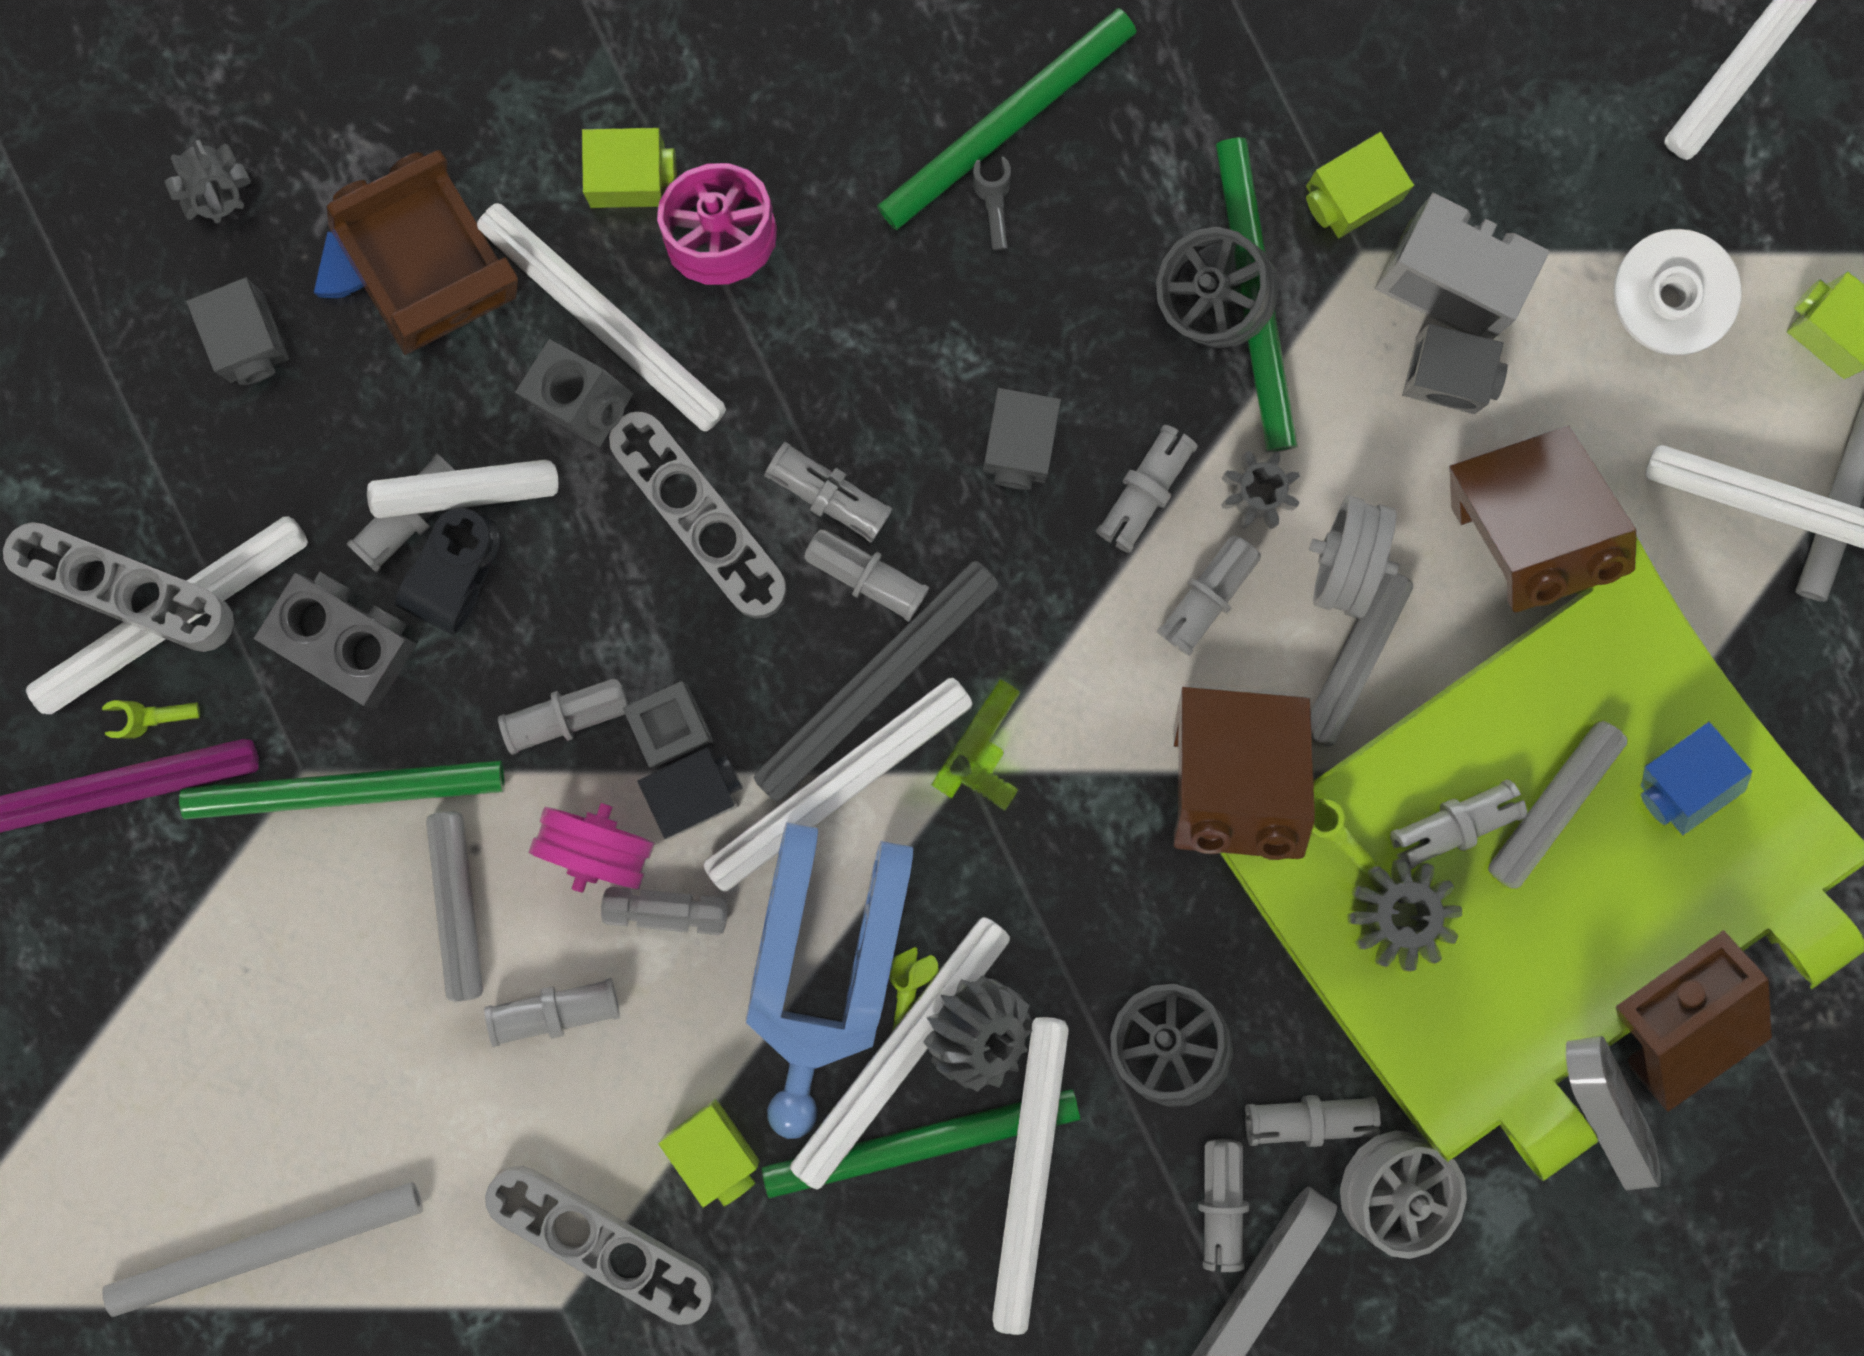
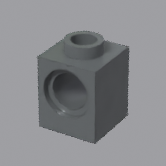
(238, 332)
(1455, 369)
(574, 393)
(1021, 438)
(668, 725)

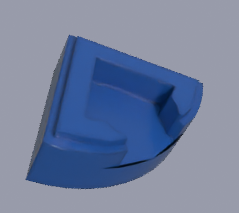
(335, 275)

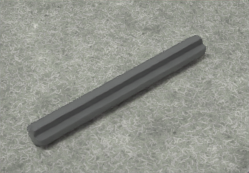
(876, 681)

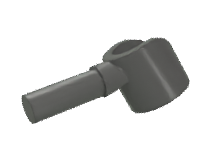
(994, 195)

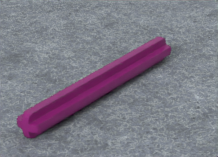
(127, 784)

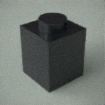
(691, 792)

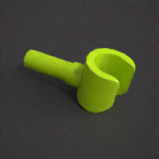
(141, 717)
(1341, 837)
(907, 976)

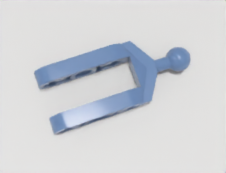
(810, 1040)

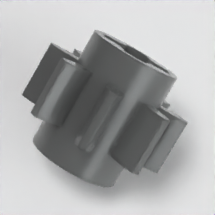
(207, 181)
(1265, 473)

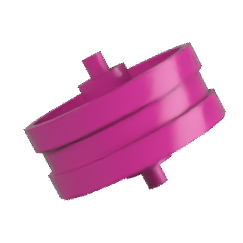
(717, 193)
(591, 848)

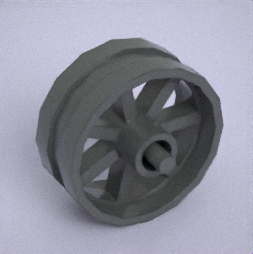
(1216, 287)
(1171, 1045)

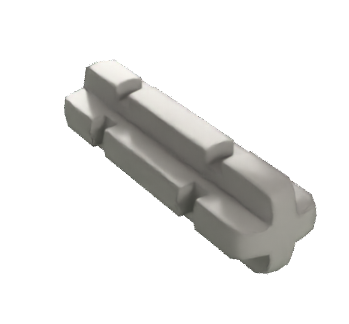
(664, 911)

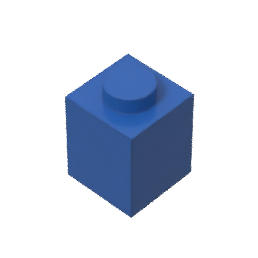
(1694, 779)

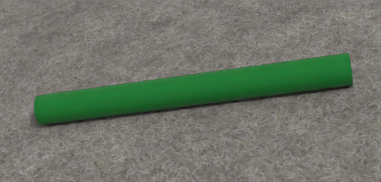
(1007, 118)
(1265, 346)
(342, 790)
(919, 1144)

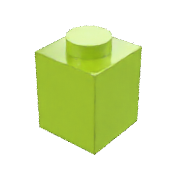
(626, 167)
(1357, 186)
(1833, 323)
(711, 1155)

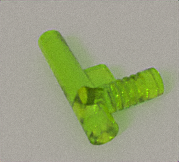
(980, 752)

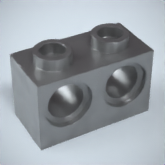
(331, 650)

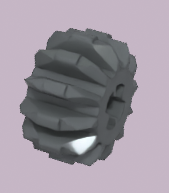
(1403, 939)
(979, 1033)

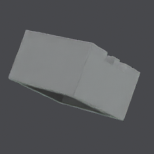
(1461, 270)

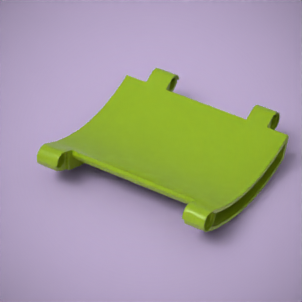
(1603, 907)

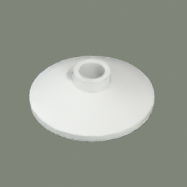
(1701, 276)

